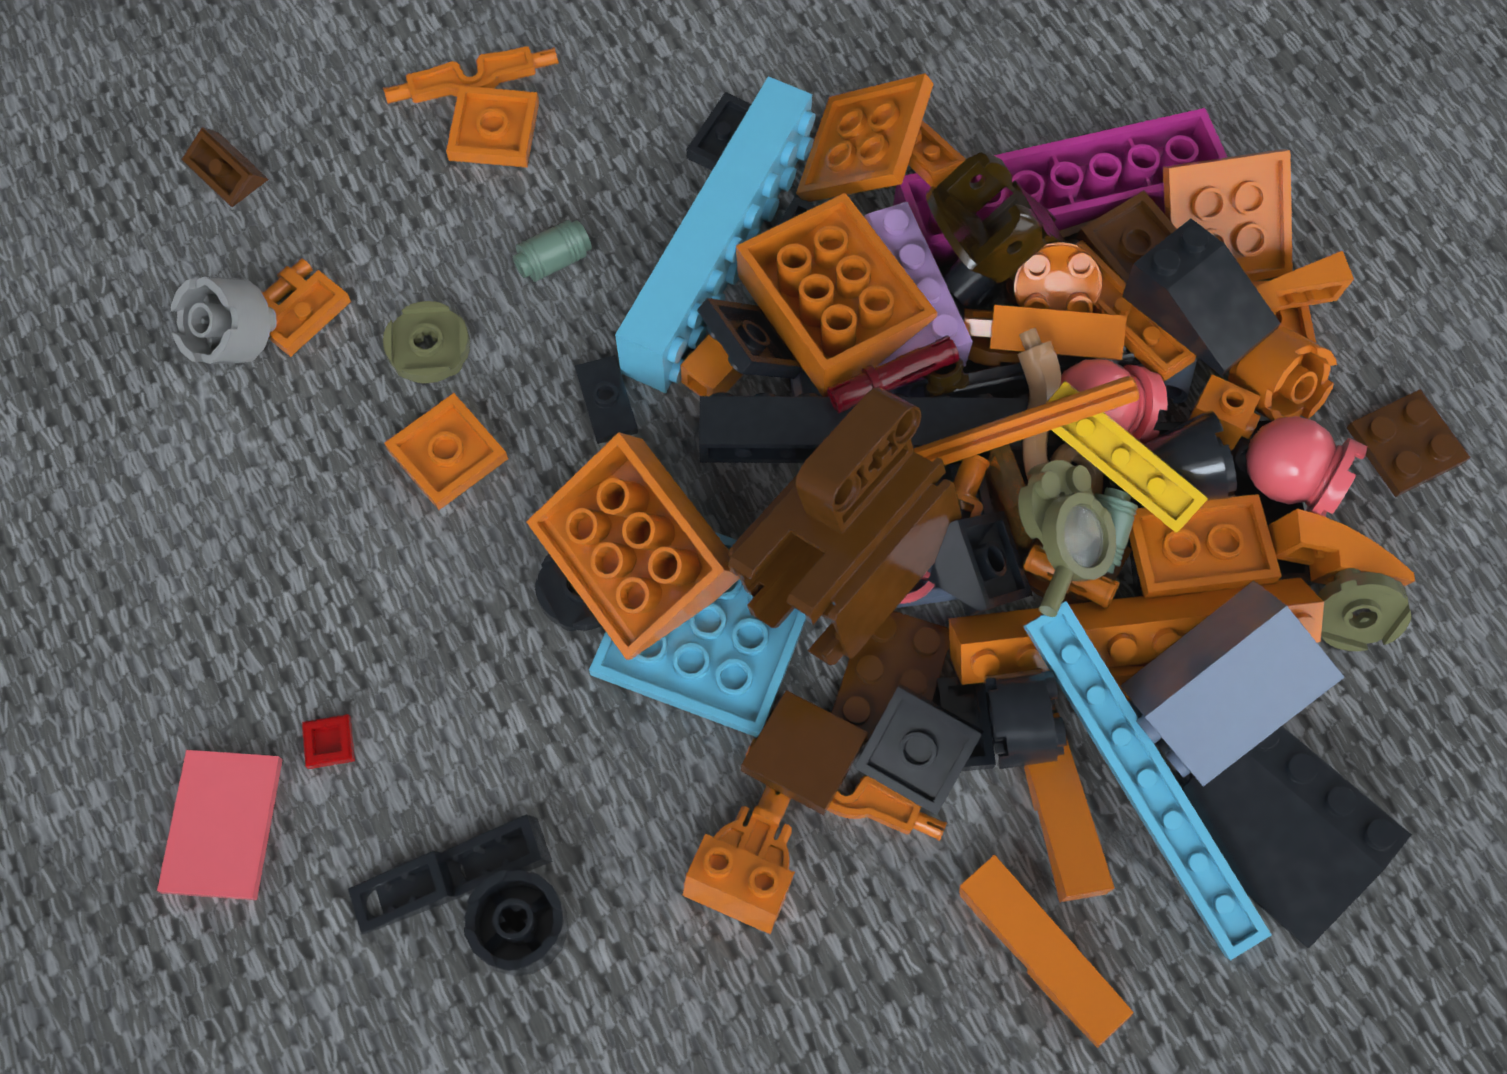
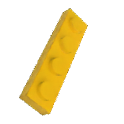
(1131, 465)

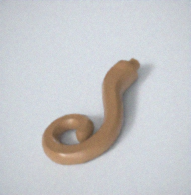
(1043, 379)

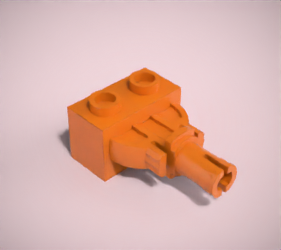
(744, 867)

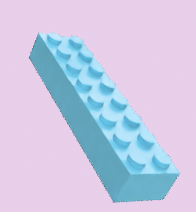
(703, 250)

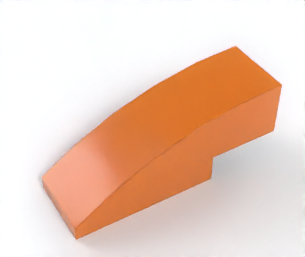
(1331, 548)

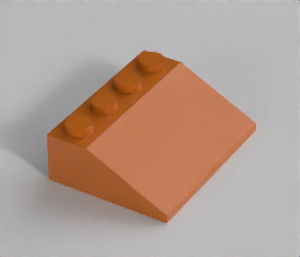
(832, 291)
(633, 545)

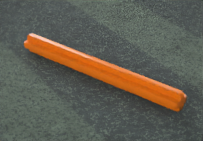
(1032, 421)

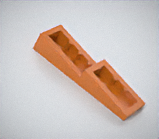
(1308, 285)
(1068, 829)
(1044, 951)

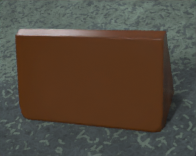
(222, 167)

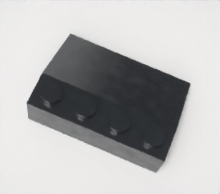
(1296, 833)

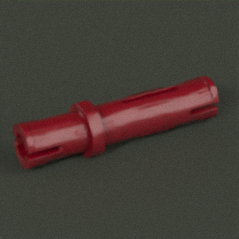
(894, 373)

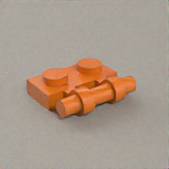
(306, 309)

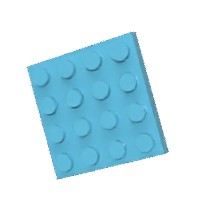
(713, 664)

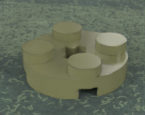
(429, 364)
(1046, 484)
(1358, 590)

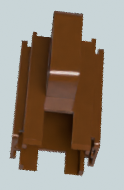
(849, 529)

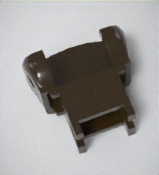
(1004, 238)

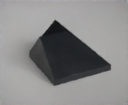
(980, 564)

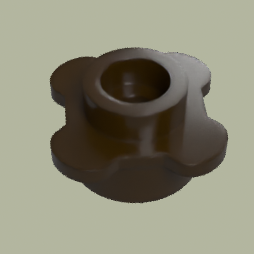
(947, 379)

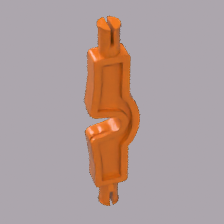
(491, 68)
(885, 806)

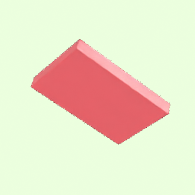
(220, 825)

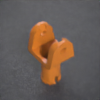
(968, 483)

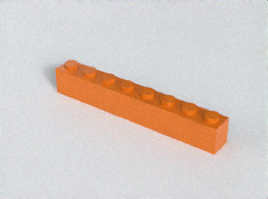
(1123, 634)

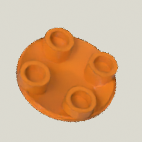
(1059, 279)

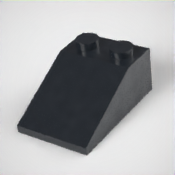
(1201, 297)

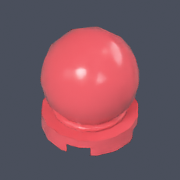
(1137, 417)
(1300, 462)

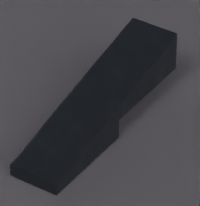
(438, 875)

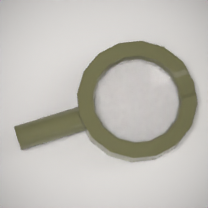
(1077, 543)

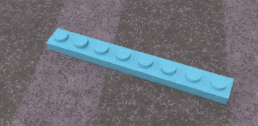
(1148, 782)

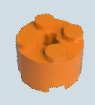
(1287, 375)

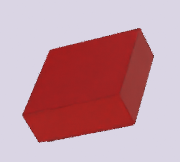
(328, 741)

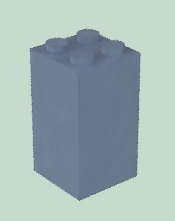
(1229, 683)

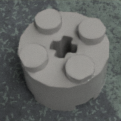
(221, 320)

